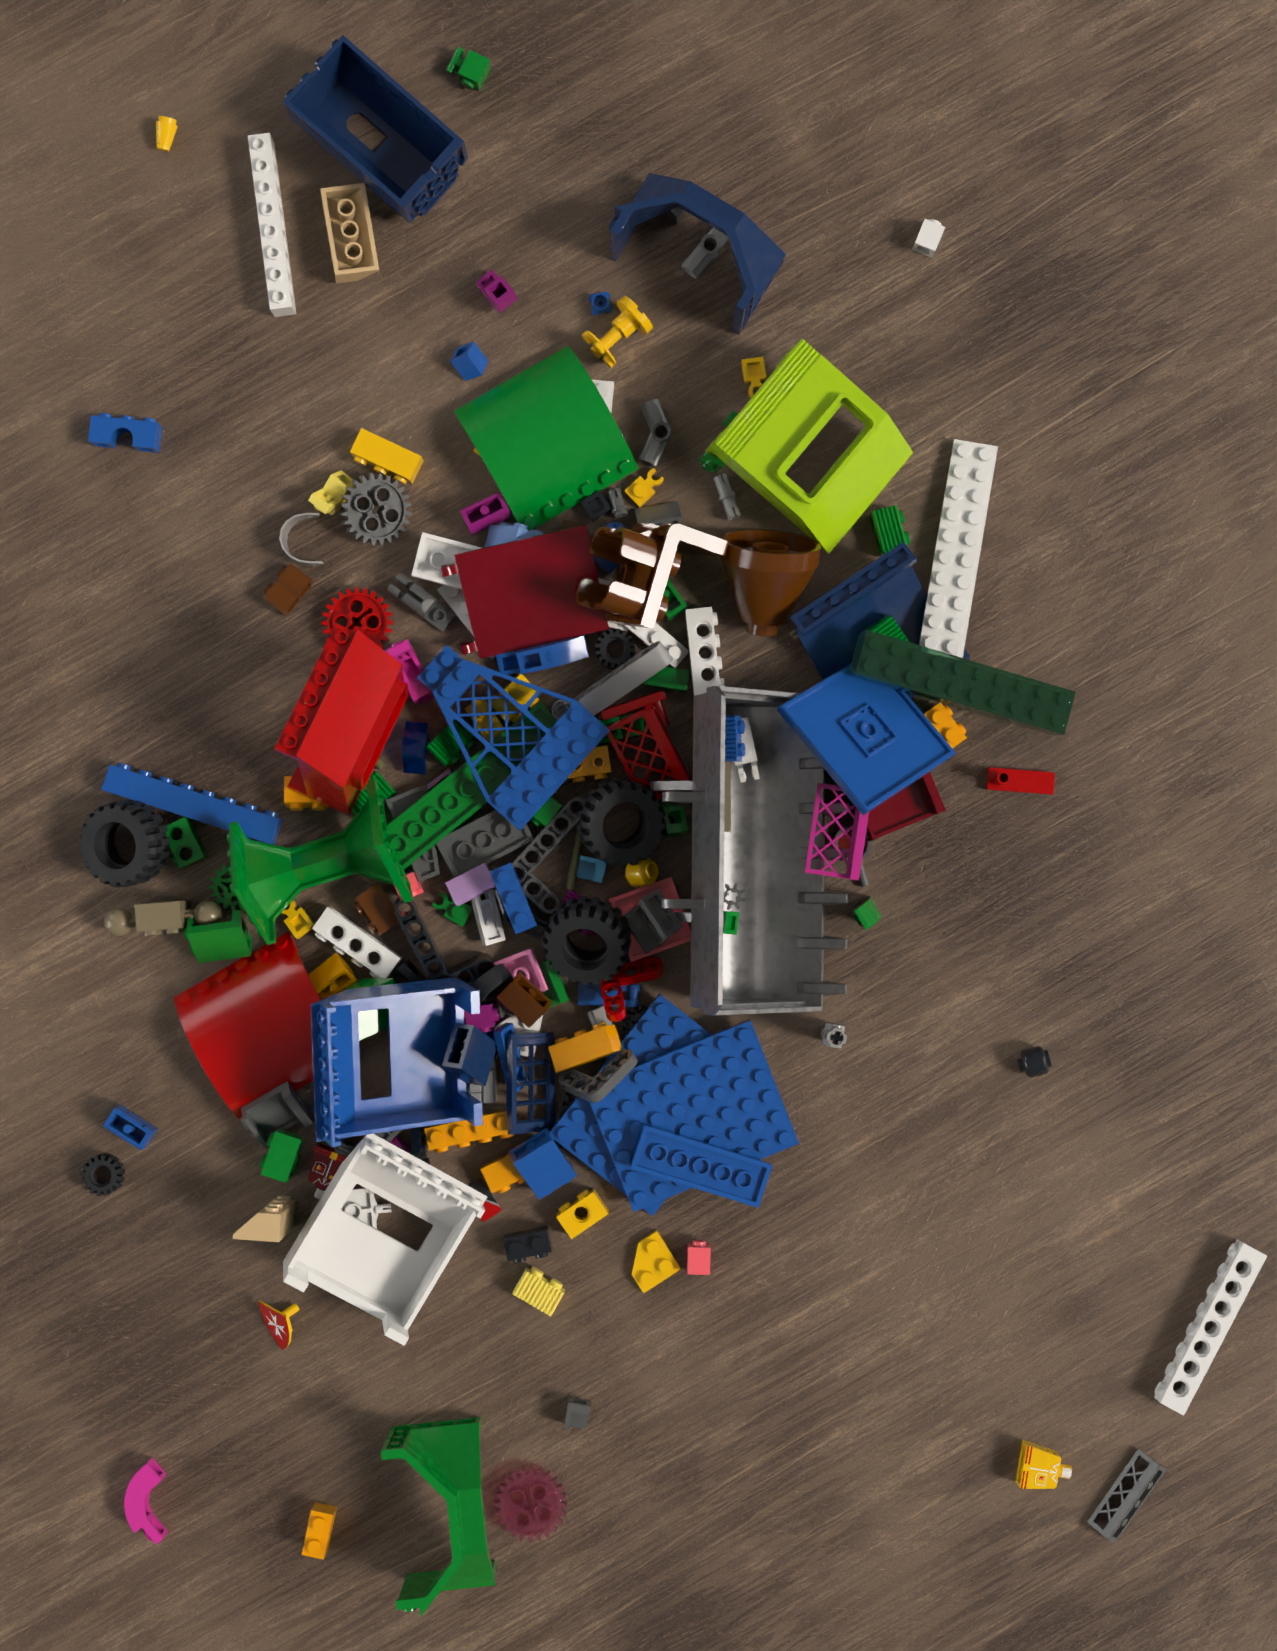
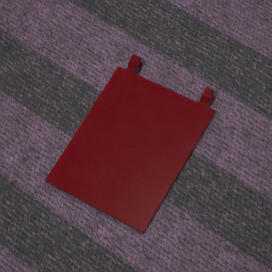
(527, 591)

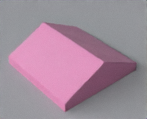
(526, 964)

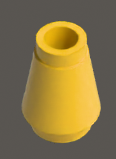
(165, 132)

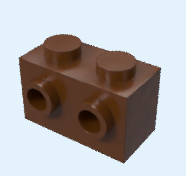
(376, 909)
(524, 1000)

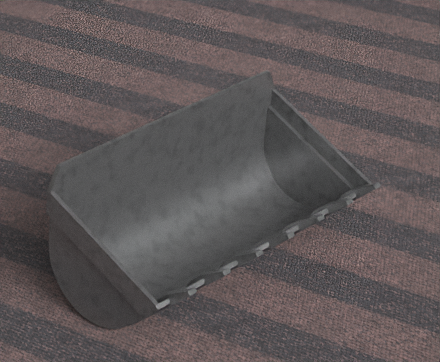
(780, 935)

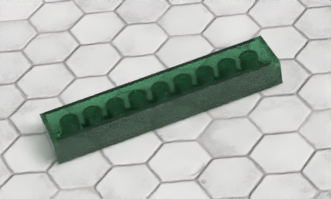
(961, 683)

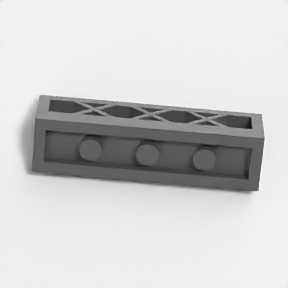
(1134, 1499)

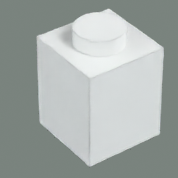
(928, 237)

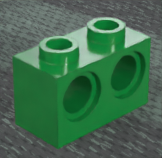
(189, 840)

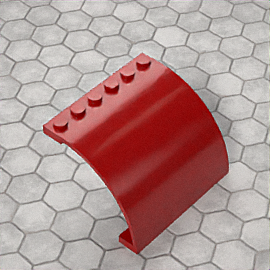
(253, 1023)

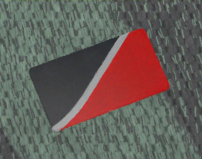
(490, 1205)

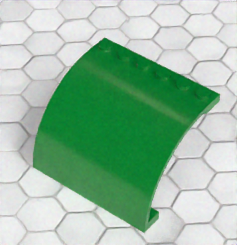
(547, 438)

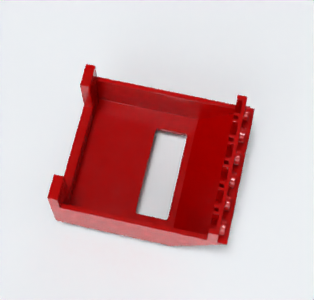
(343, 719)

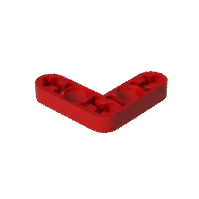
(622, 979)

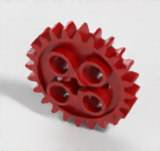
(343, 609)

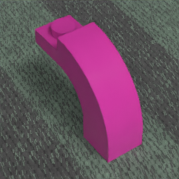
(412, 668)
(137, 1501)

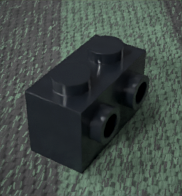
(528, 1243)

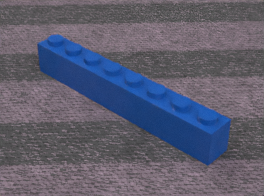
(191, 804)

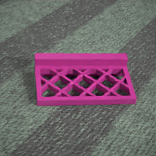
(856, 841)

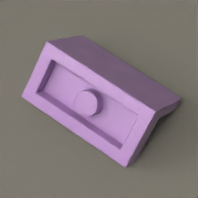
(470, 884)

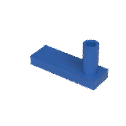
(500, 1037)

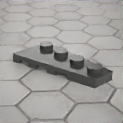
(427, 865)

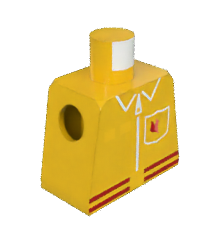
(1040, 1467)

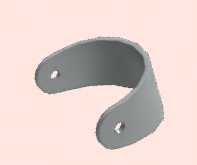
(284, 537)

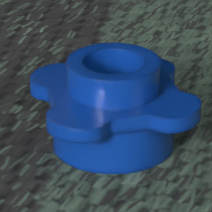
(600, 297)

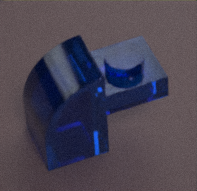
(414, 747)

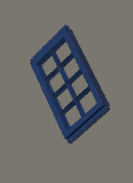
(531, 1124)

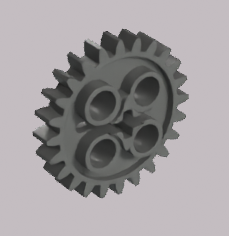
(393, 500)

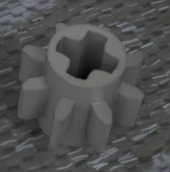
(738, 898)

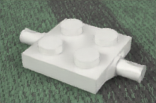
(364, 1207)

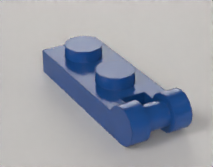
(592, 995)

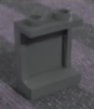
(274, 1111)

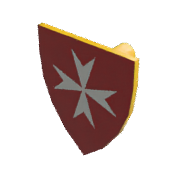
(279, 1322)

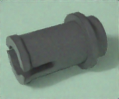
(617, 503)

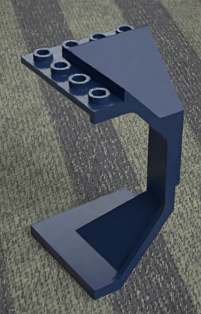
(753, 251)

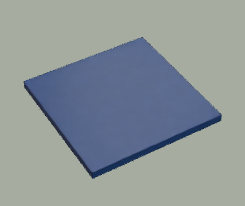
(865, 736)

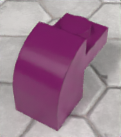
(496, 291)

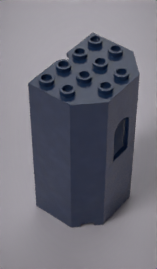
(414, 161)

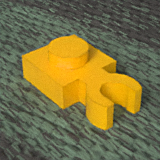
(753, 372)
(641, 490)
(298, 920)

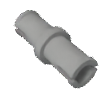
(727, 496)

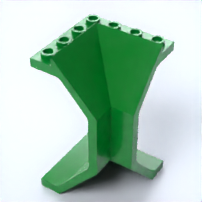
(271, 876)
(450, 1461)

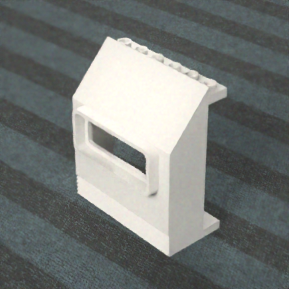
(368, 1264)

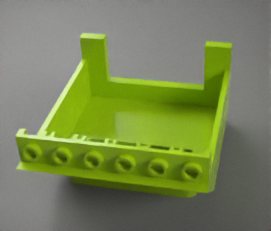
(784, 421)

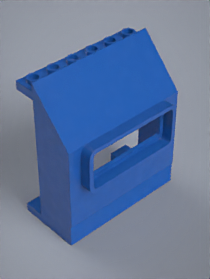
(418, 1037)

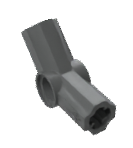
(655, 420)

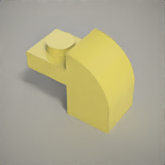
(329, 498)

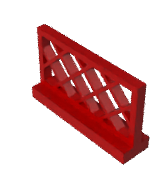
(663, 741)

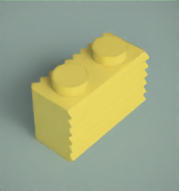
(539, 1291)

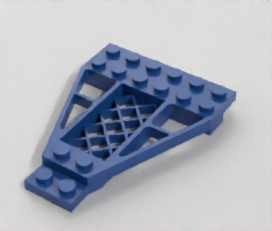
(546, 764)

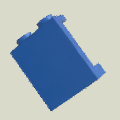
(542, 1164)

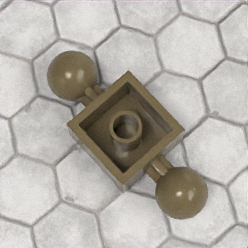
(156, 917)

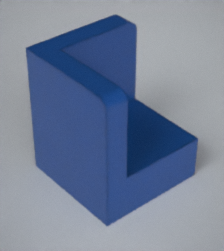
(469, 361)

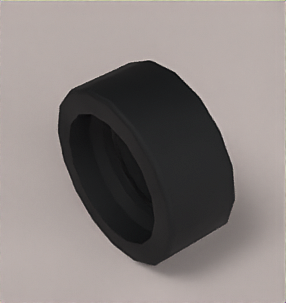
(492, 982)

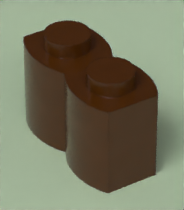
(287, 589)

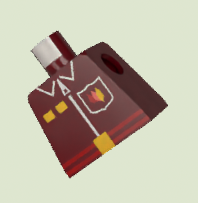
(323, 1167)

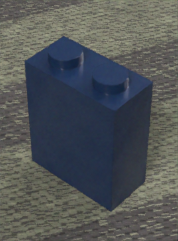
(469, 1054)

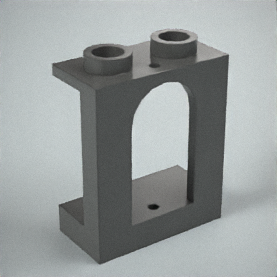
(665, 923)

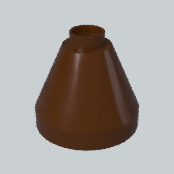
(768, 574)

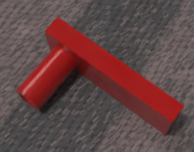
(654, 697)
(1020, 781)

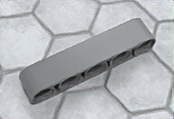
(625, 678)

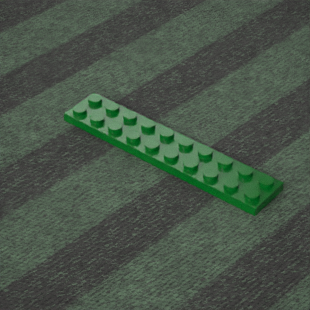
(459, 794)

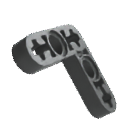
(599, 1086)

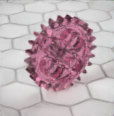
(550, 1499)

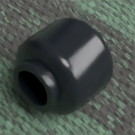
(1034, 1061)

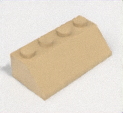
(349, 232)
(271, 1222)

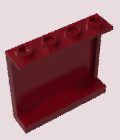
(905, 808)

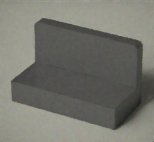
(659, 514)

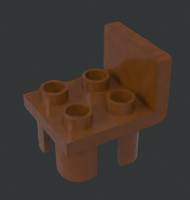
(646, 562)

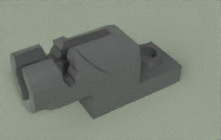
(423, 603)

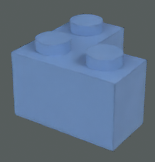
(506, 533)

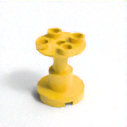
(623, 326)

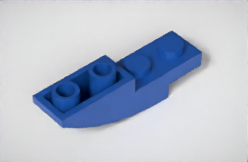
(543, 656)

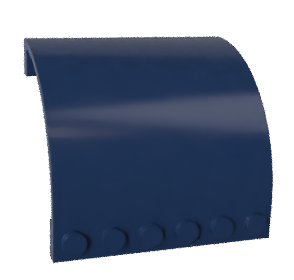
(834, 620)

